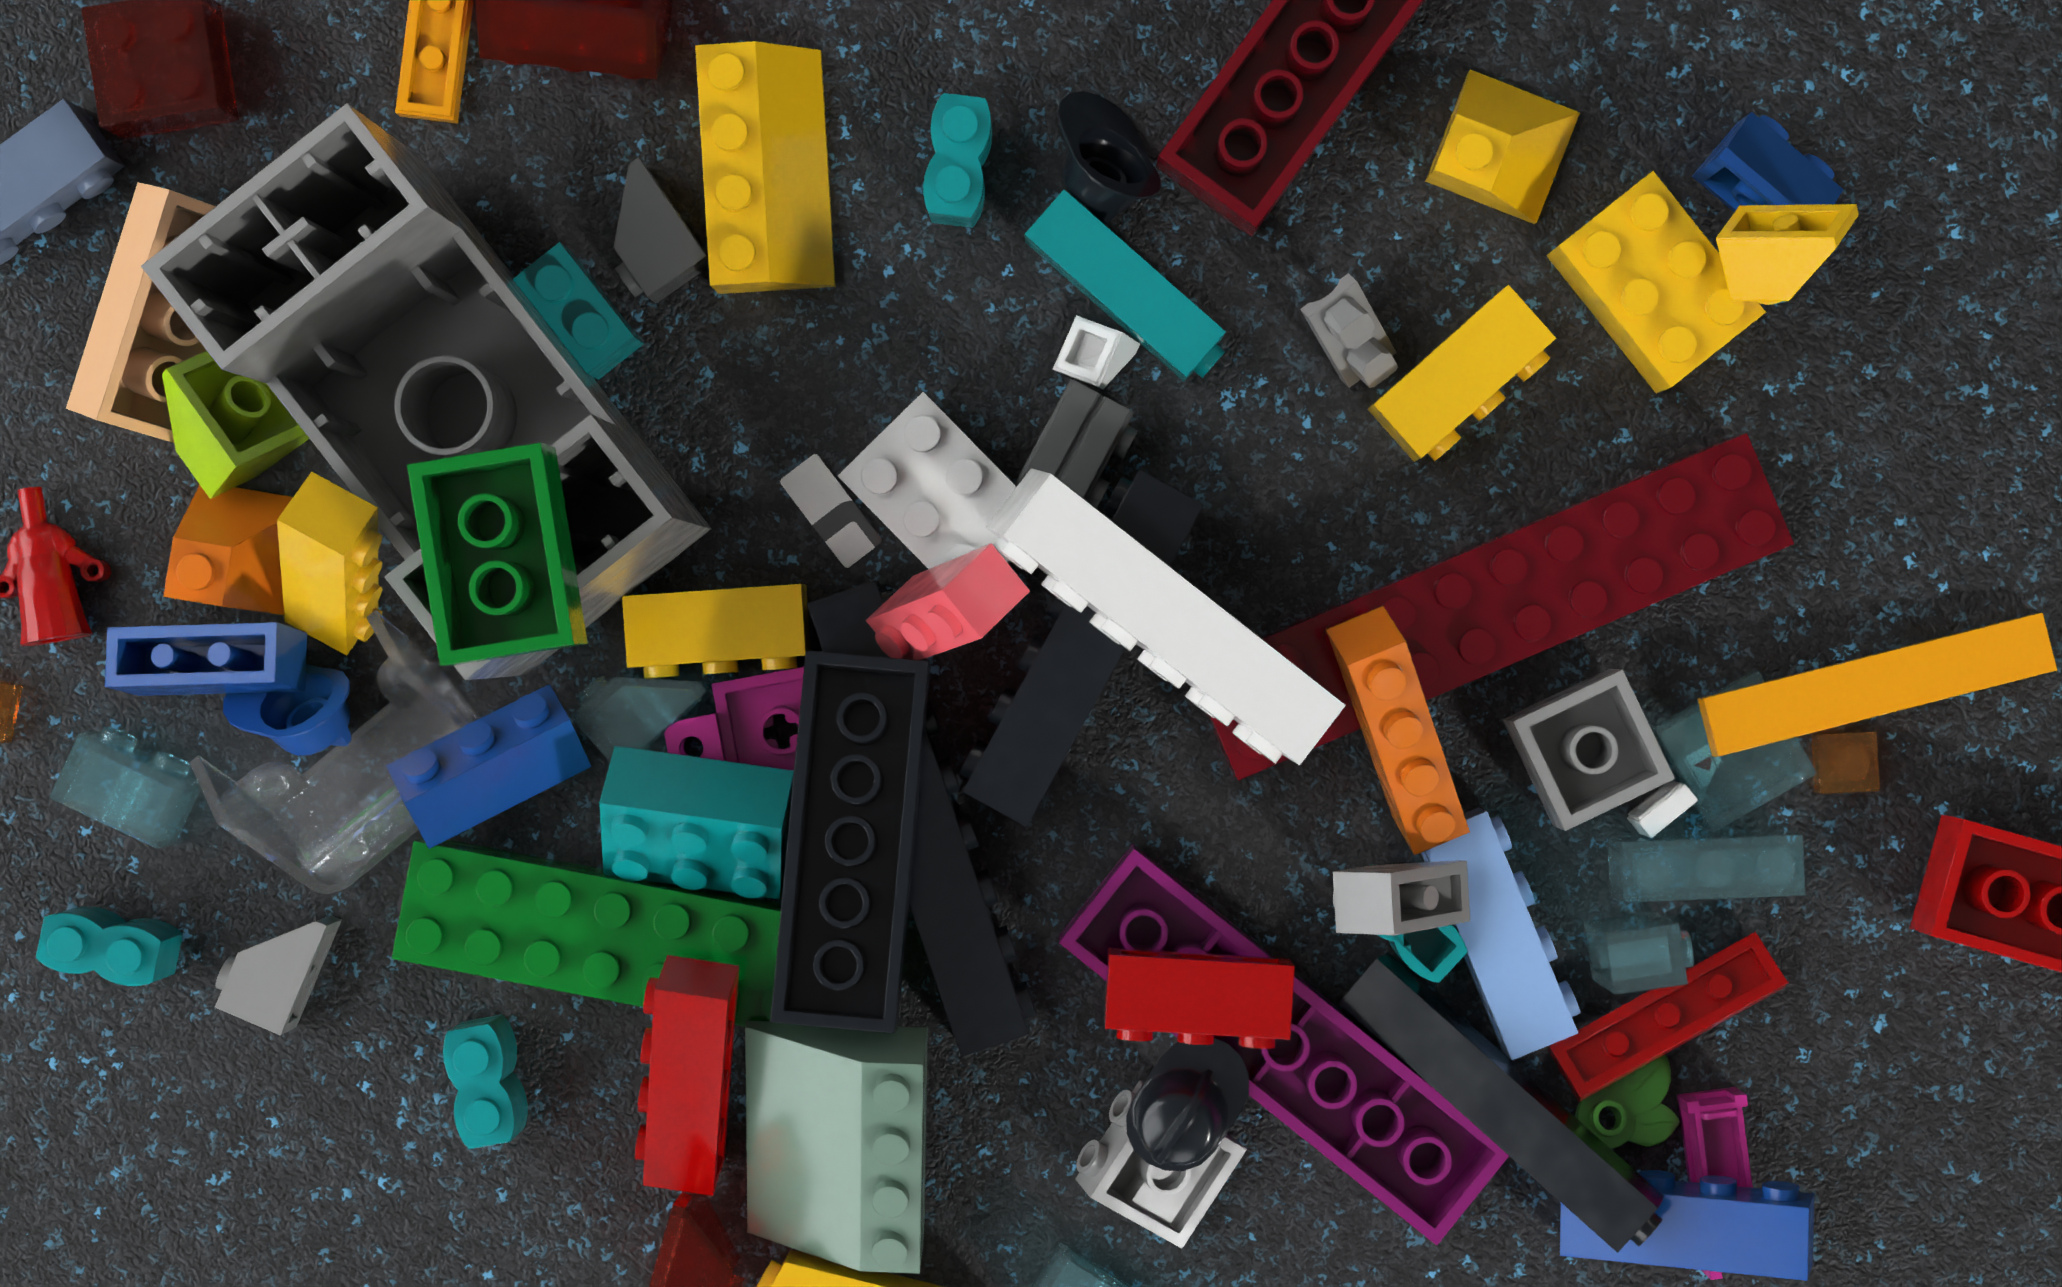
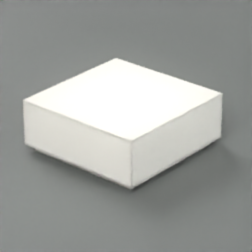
(1661, 808)

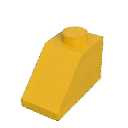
(1778, 247)

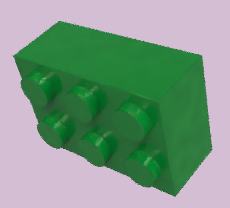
(497, 554)

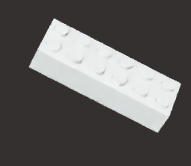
(1173, 622)

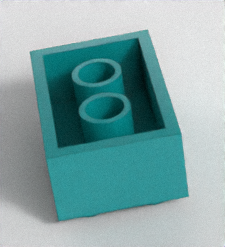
(695, 822)

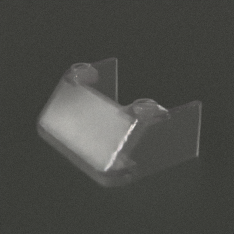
(345, 807)

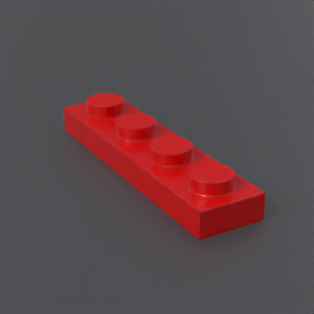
(1667, 1017)

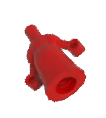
(43, 576)

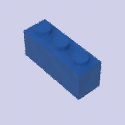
(206, 659)
(489, 766)

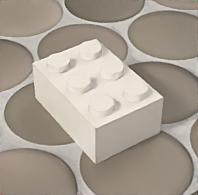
(929, 484)

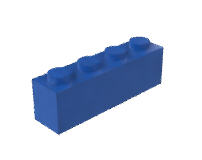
(1713, 1229)

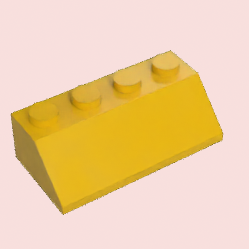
(765, 167)

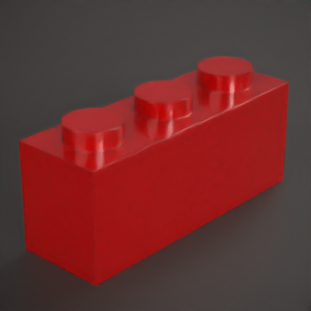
(1199, 996)

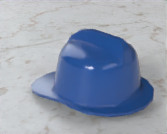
(297, 720)

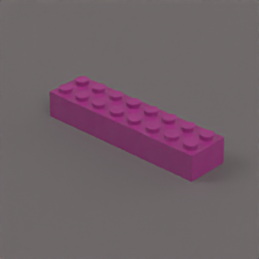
(1325, 1082)

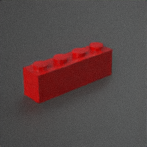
(688, 1074)

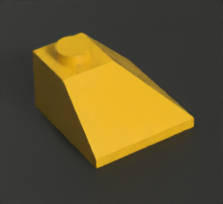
(1502, 146)

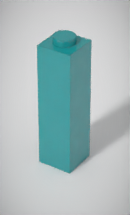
(1126, 287)

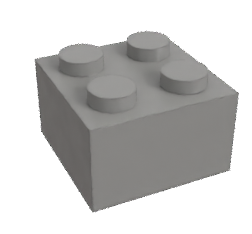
(1588, 749)

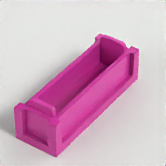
(1715, 1137)

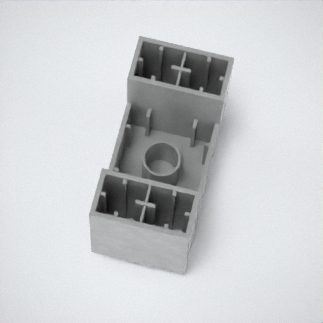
(411, 344)

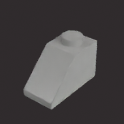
(1401, 897)
(276, 977)

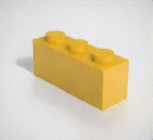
(1464, 376)
(716, 629)

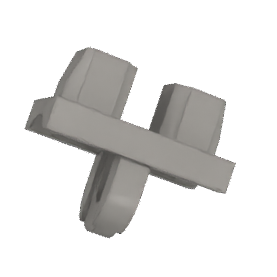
(1351, 335)

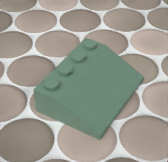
(838, 1142)

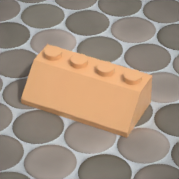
(135, 325)

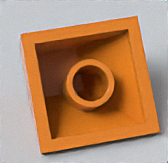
(229, 551)

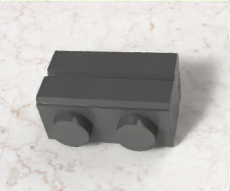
(1081, 441)

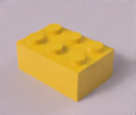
(1654, 283)

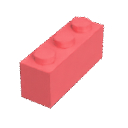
(947, 605)

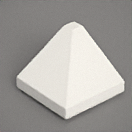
(1094, 352)

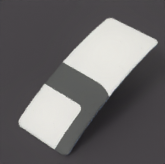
(830, 511)

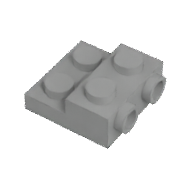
(1151, 1197)

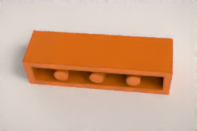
(1398, 729)

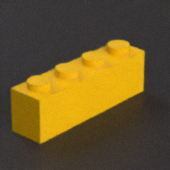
(329, 563)

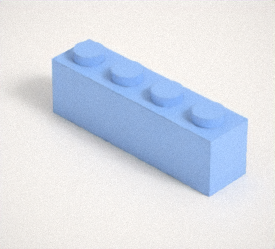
(1503, 946)

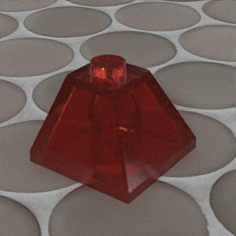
(695, 1248)

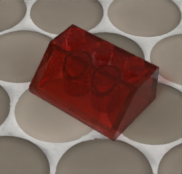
(577, 34)

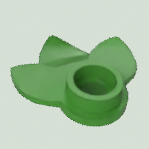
(1636, 1107)

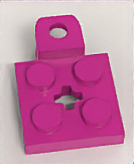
(742, 715)

